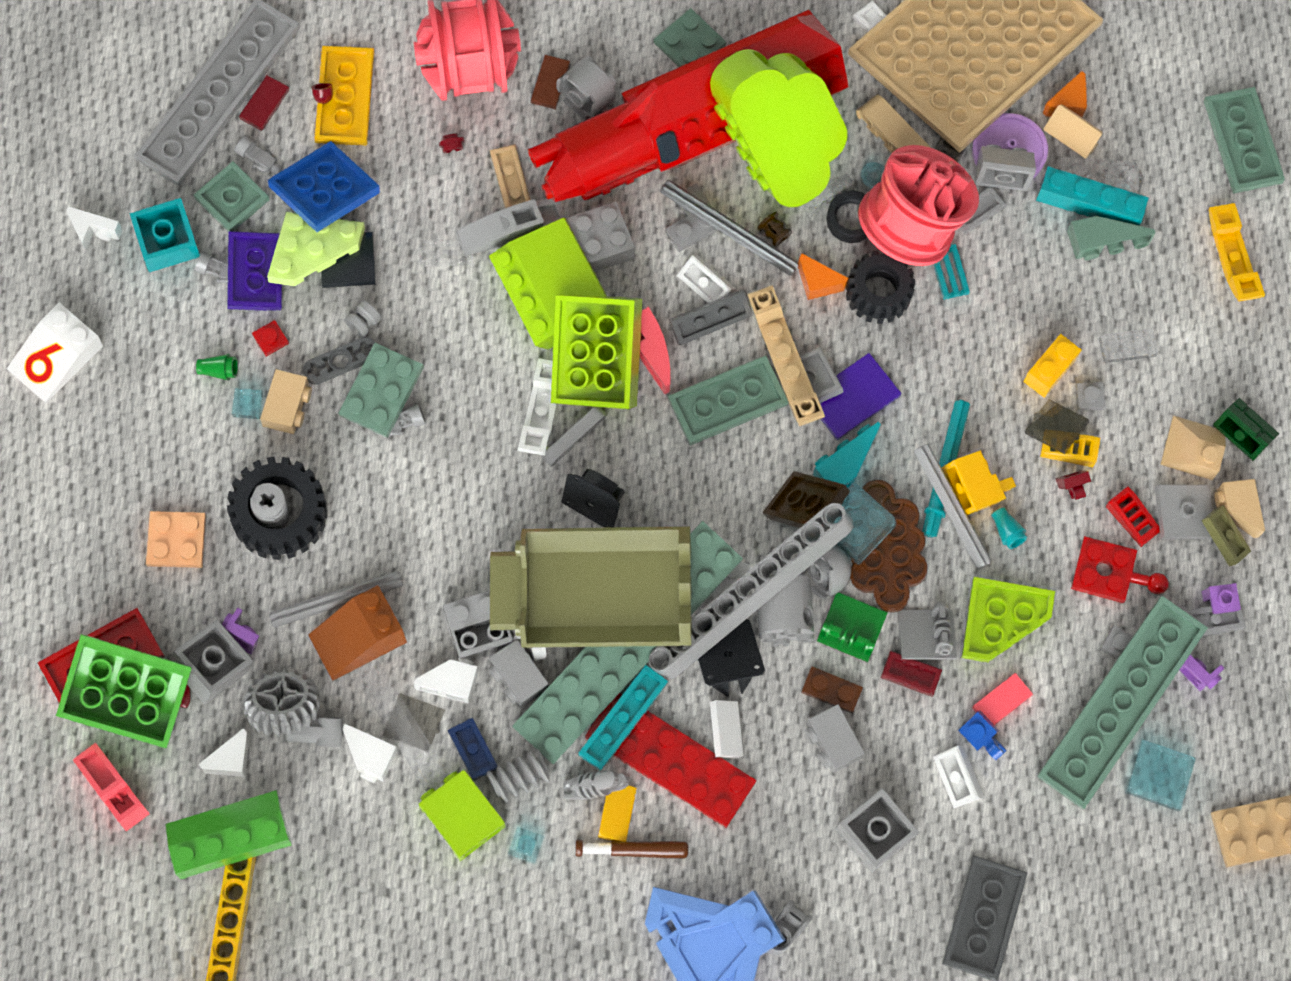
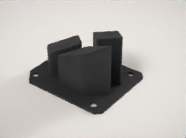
(596, 490)
(732, 659)

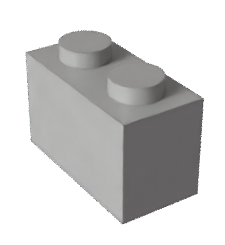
(518, 674)
(834, 738)

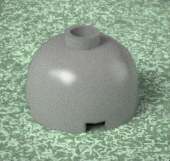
(832, 570)

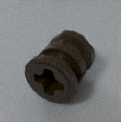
(775, 229)

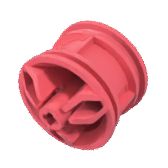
(467, 47)
(918, 205)

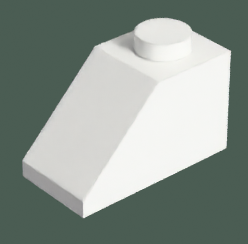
(450, 680)
(370, 754)

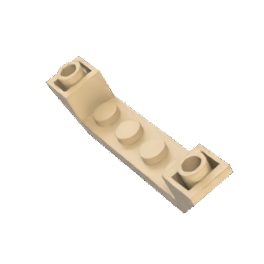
(785, 356)

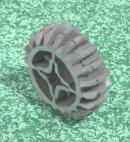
(281, 702)

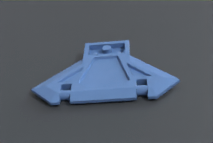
(712, 937)

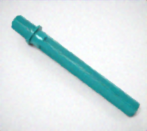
(952, 443)

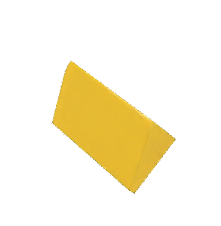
(617, 814)

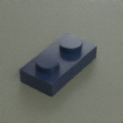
(472, 749)

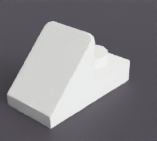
(88, 223)

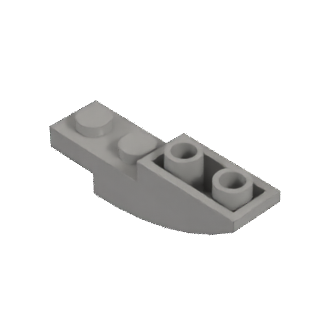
(507, 225)

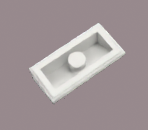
(704, 279)
(958, 776)

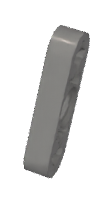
(579, 430)

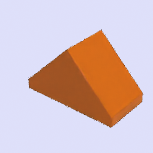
(1071, 96)
(819, 279)

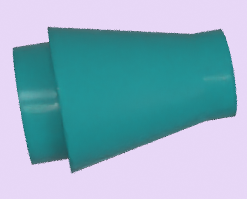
(1009, 529)

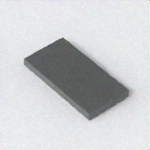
(984, 918)

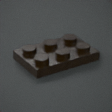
(803, 498)

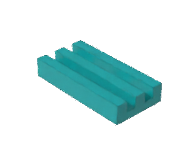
(961, 275)

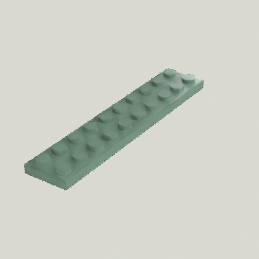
(603, 672)

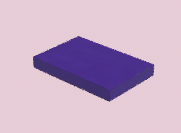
(248, 269)
(864, 394)

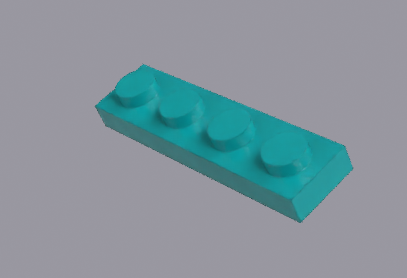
(623, 718)

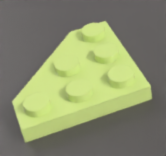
(304, 250)

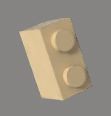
(285, 402)

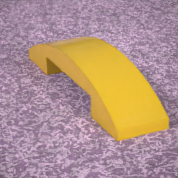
(1233, 254)

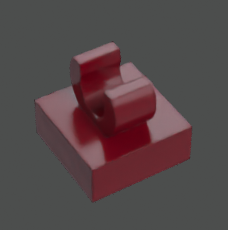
(1073, 483)

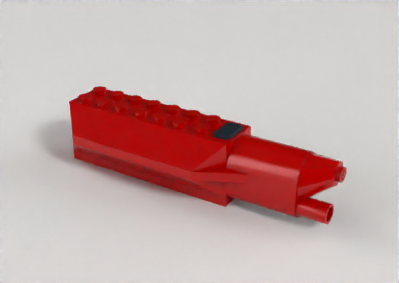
(672, 116)

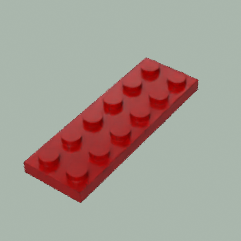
(682, 767)

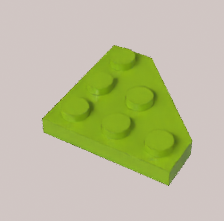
(1002, 616)

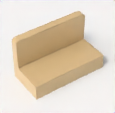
(1073, 131)

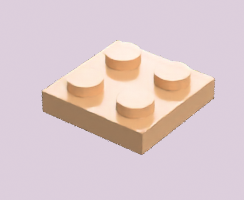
(175, 539)

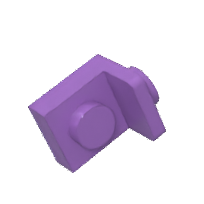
(1222, 598)
(243, 634)
(1196, 673)

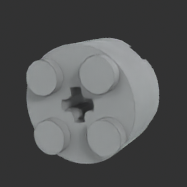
(587, 88)

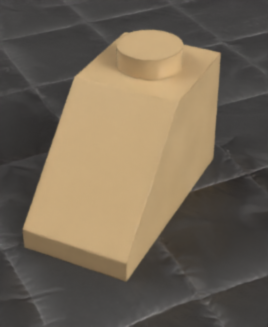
(1242, 504)

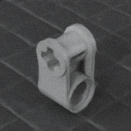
(791, 924)

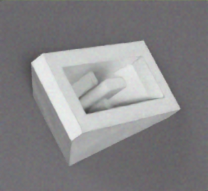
(229, 758)

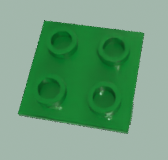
(852, 627)

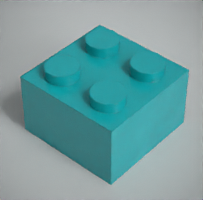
(164, 235)

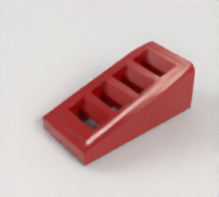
(1134, 502)

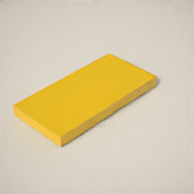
(347, 114)

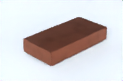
(545, 90)

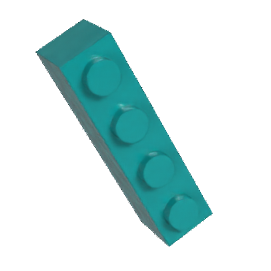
(1090, 197)

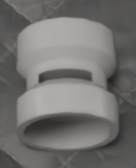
(363, 318)

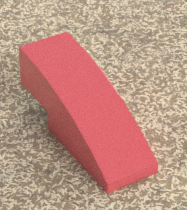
(654, 350)
(111, 787)

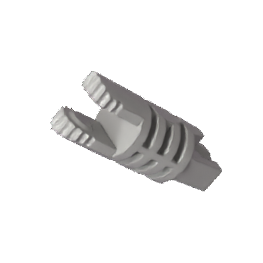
(595, 785)

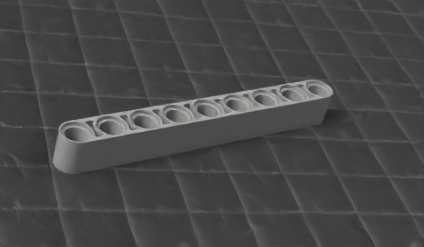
(764, 587)

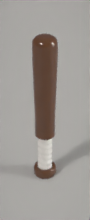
(646, 849)

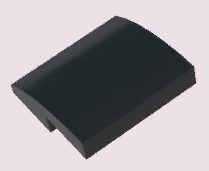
(353, 269)

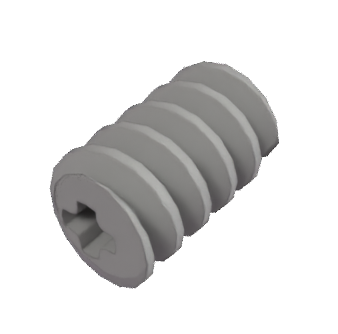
(269, 506)
(519, 776)

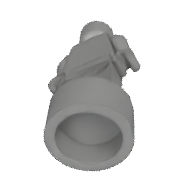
(263, 160)
(210, 265)
(410, 417)

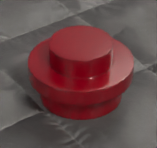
(451, 142)

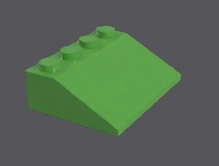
(123, 691)

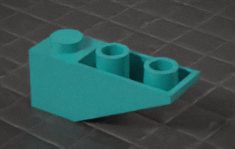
(847, 461)

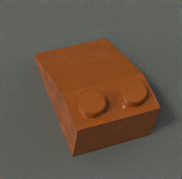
(357, 633)

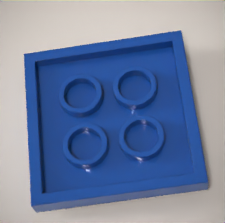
(324, 186)

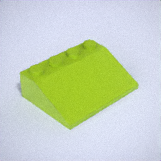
(540, 268)
(596, 351)

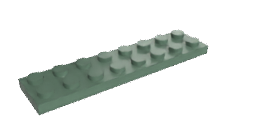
(1122, 702)

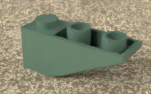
(1092, 234)

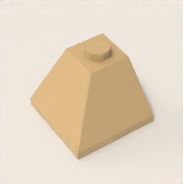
(1194, 448)

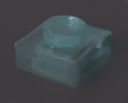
(247, 403)
(526, 845)

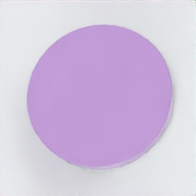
(1014, 132)

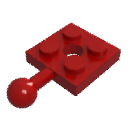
(1121, 561)

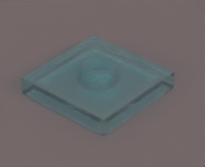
(1160, 775)

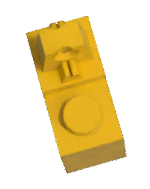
(975, 484)

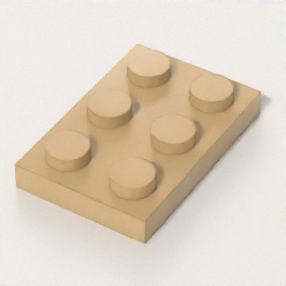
(1254, 831)

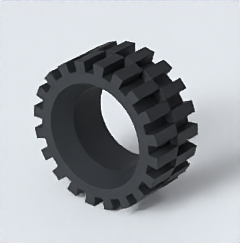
(287, 539)

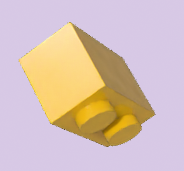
(1052, 365)

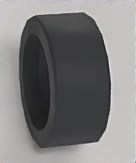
(837, 230)

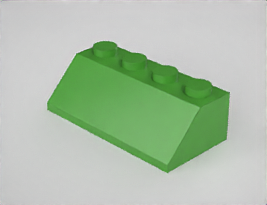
(227, 835)

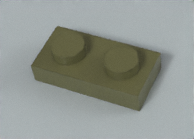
(1226, 535)

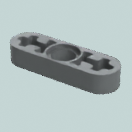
(337, 371)

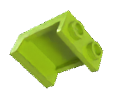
(461, 814)

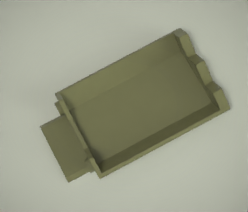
(595, 587)

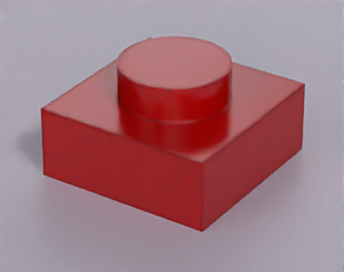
(270, 338)

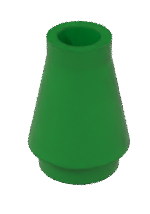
(219, 366)

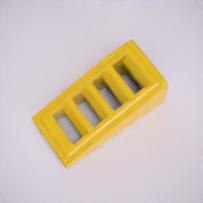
(1079, 458)

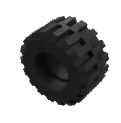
(877, 306)

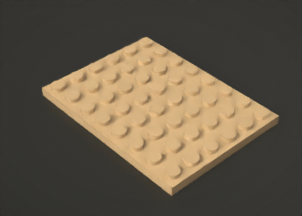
(970, 58)

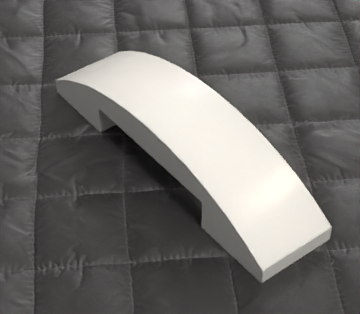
(540, 412)

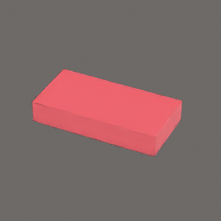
(1003, 699)

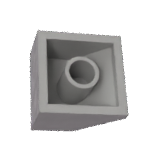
(1005, 168)

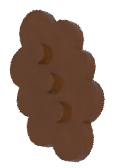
(898, 558)

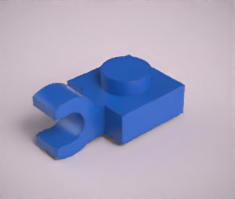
(981, 733)

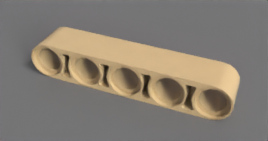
(888, 124)

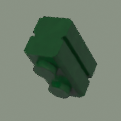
(1245, 429)

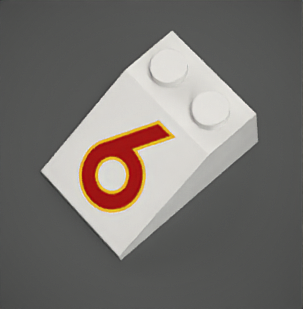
(54, 352)

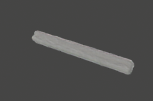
(952, 505)
(333, 599)

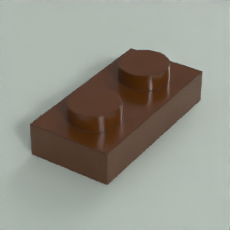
(832, 689)

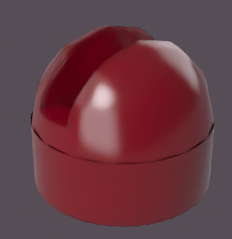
(322, 92)

